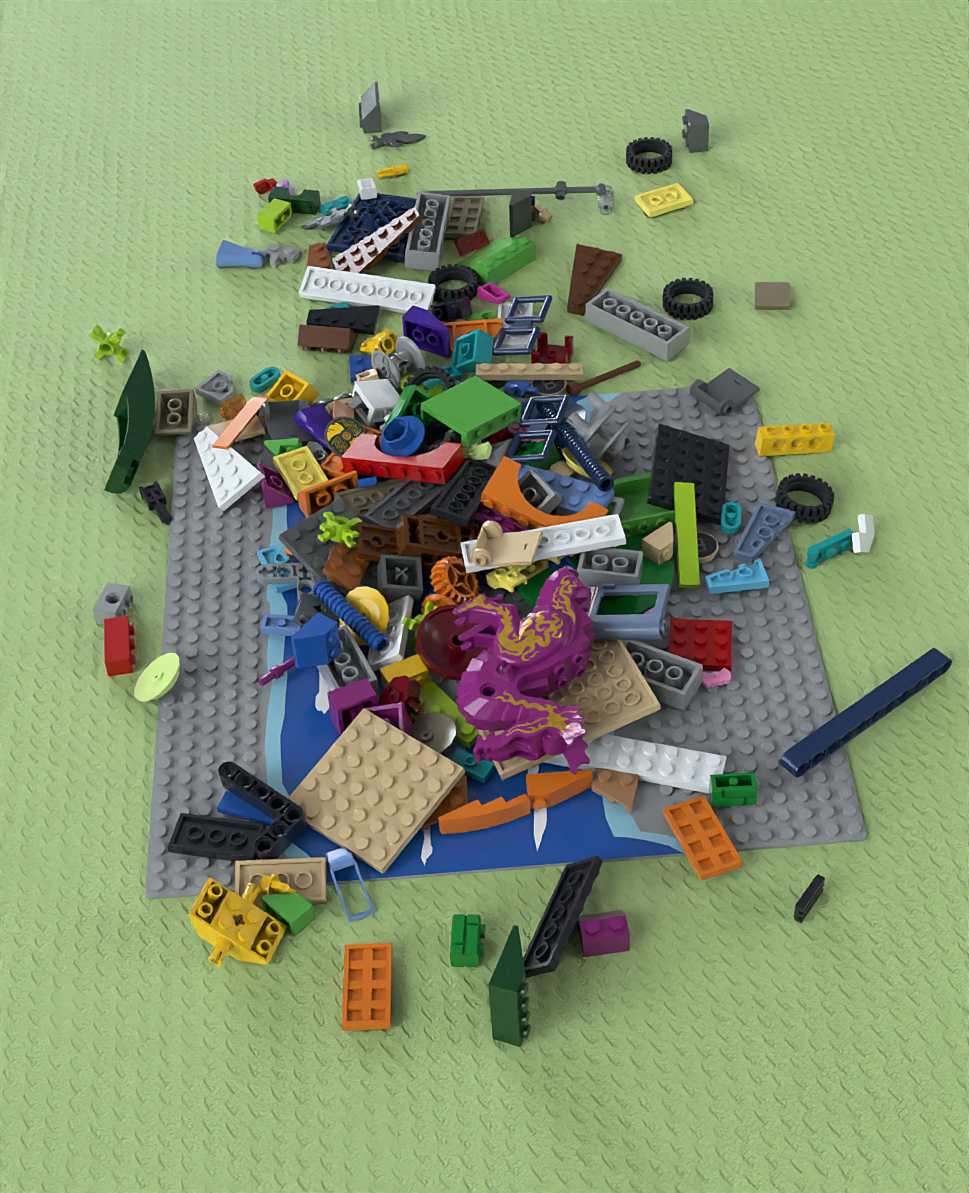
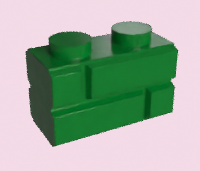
(733, 789)
(466, 939)

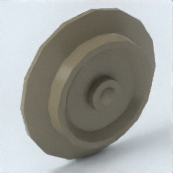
(434, 731)

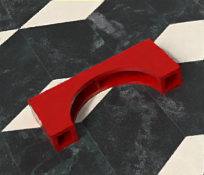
(431, 467)

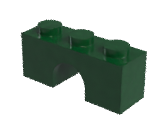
(304, 203)

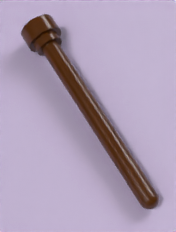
(574, 389)

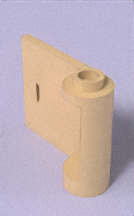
(504, 549)

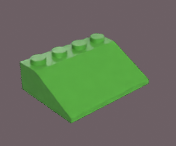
(501, 258)

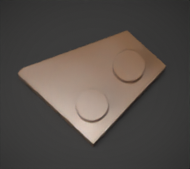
(616, 787)

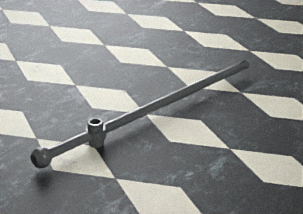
(559, 190)

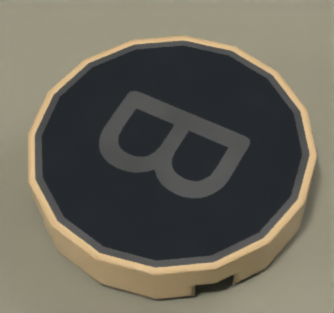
(549, 387)
(706, 547)

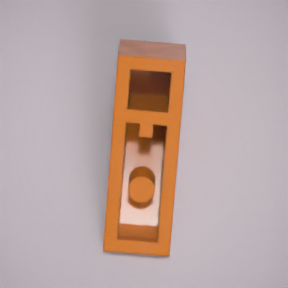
(555, 787)

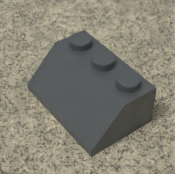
(370, 110)

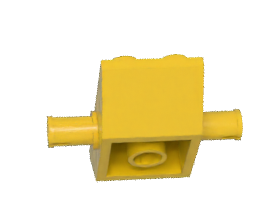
(235, 924)

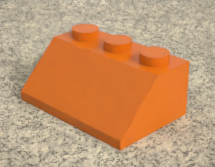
(321, 495)

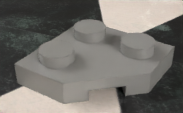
(216, 387)

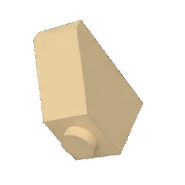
(659, 544)

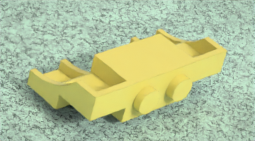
(511, 576)

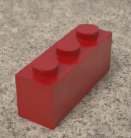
(119, 645)

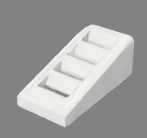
(367, 189)

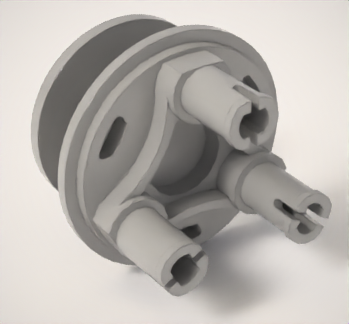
(616, 442)

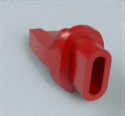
(264, 185)

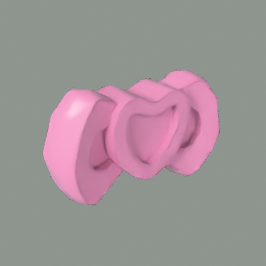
(716, 678)

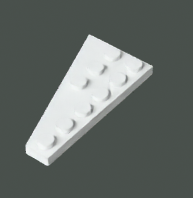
(226, 470)

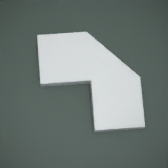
(863, 539)

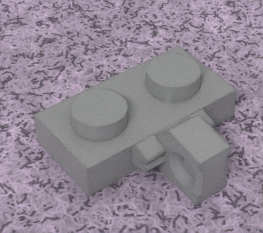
(279, 254)

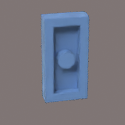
(279, 625)

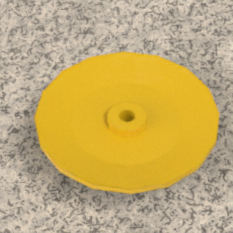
(370, 605)

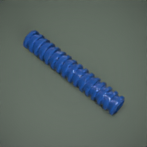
(350, 615)

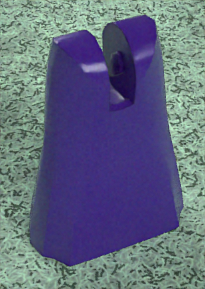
(314, 421)

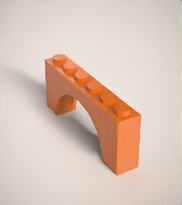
(505, 496)

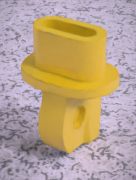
(271, 885)

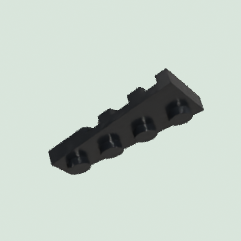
(360, 319)

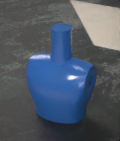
(520, 388)

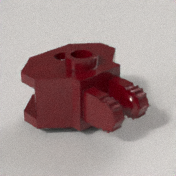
(405, 692)

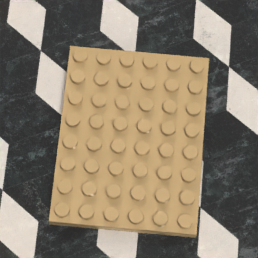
(607, 698)

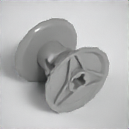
(407, 358)

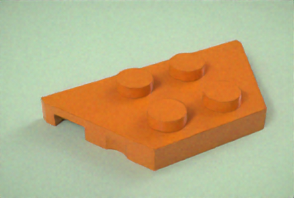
(460, 328)

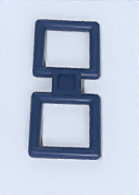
(522, 325)
(538, 428)

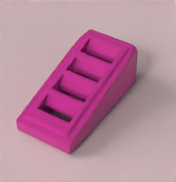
(492, 294)

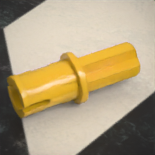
(393, 171)

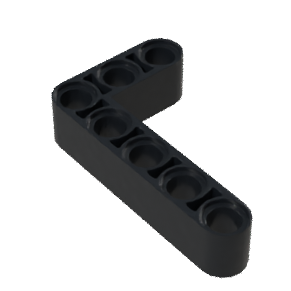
(271, 800)

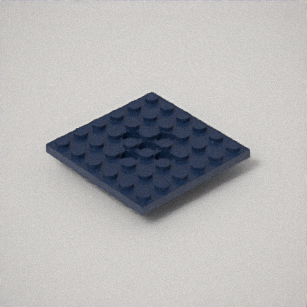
(372, 216)

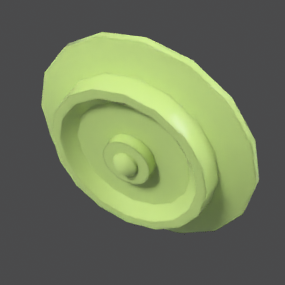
(158, 678)

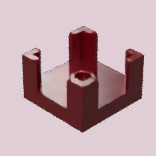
(550, 353)

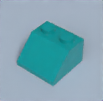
(472, 350)

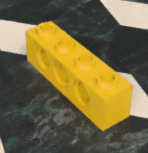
(794, 439)

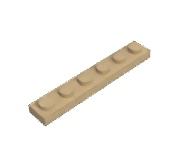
(529, 371)

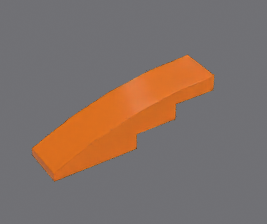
(478, 816)

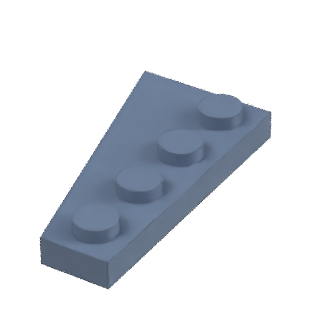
(761, 530)

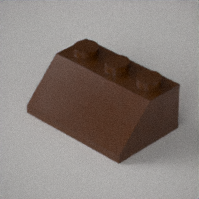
(326, 338)

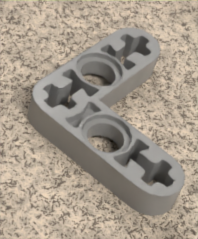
(295, 576)

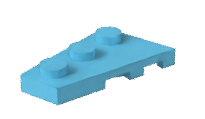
(274, 555)
(740, 579)

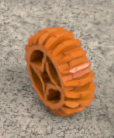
(452, 581)

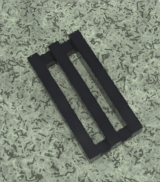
(809, 898)

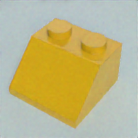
(291, 388)

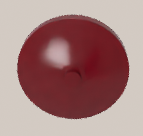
(439, 643)

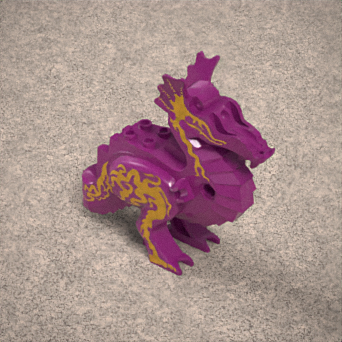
(524, 663)

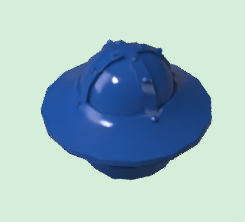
(402, 436)

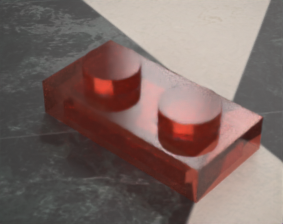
(471, 242)

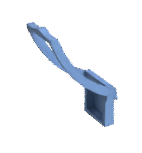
(341, 859)

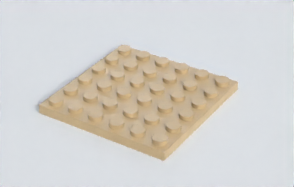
(375, 789)

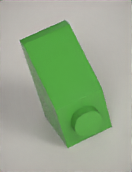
(290, 910)

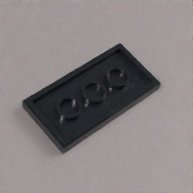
(215, 837)

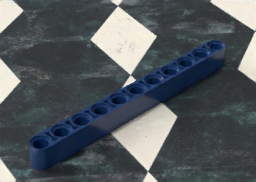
(864, 712)

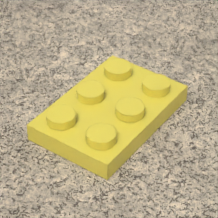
(663, 200)
(299, 470)

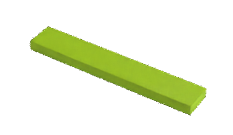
(686, 535)

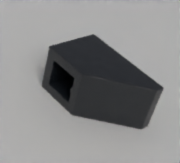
(452, 309)

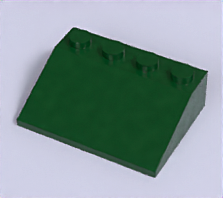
(509, 993)

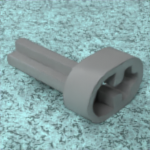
(359, 411)

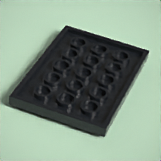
(689, 459)

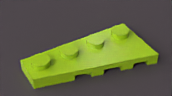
(436, 701)

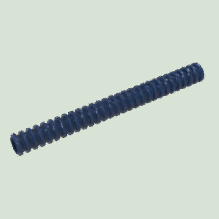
(578, 449)

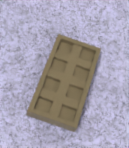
(464, 216)

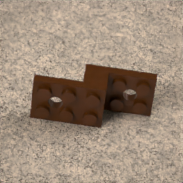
(409, 538)

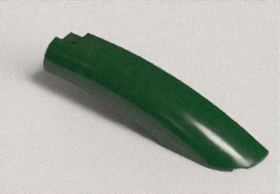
(134, 423)

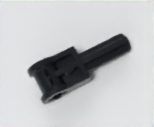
(155, 499)

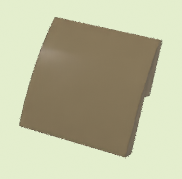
(772, 296)

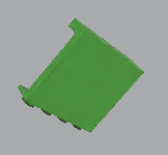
(473, 410)
(637, 515)

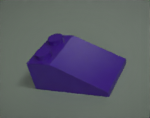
(426, 331)

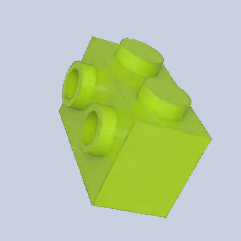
(274, 215)

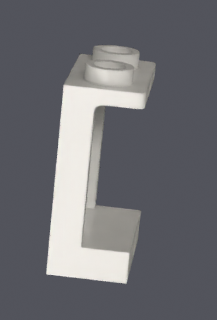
(378, 396)

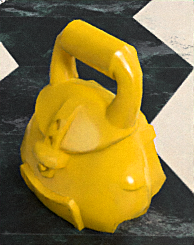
(383, 341)

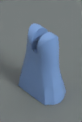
(235, 255)

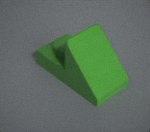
(281, 446)

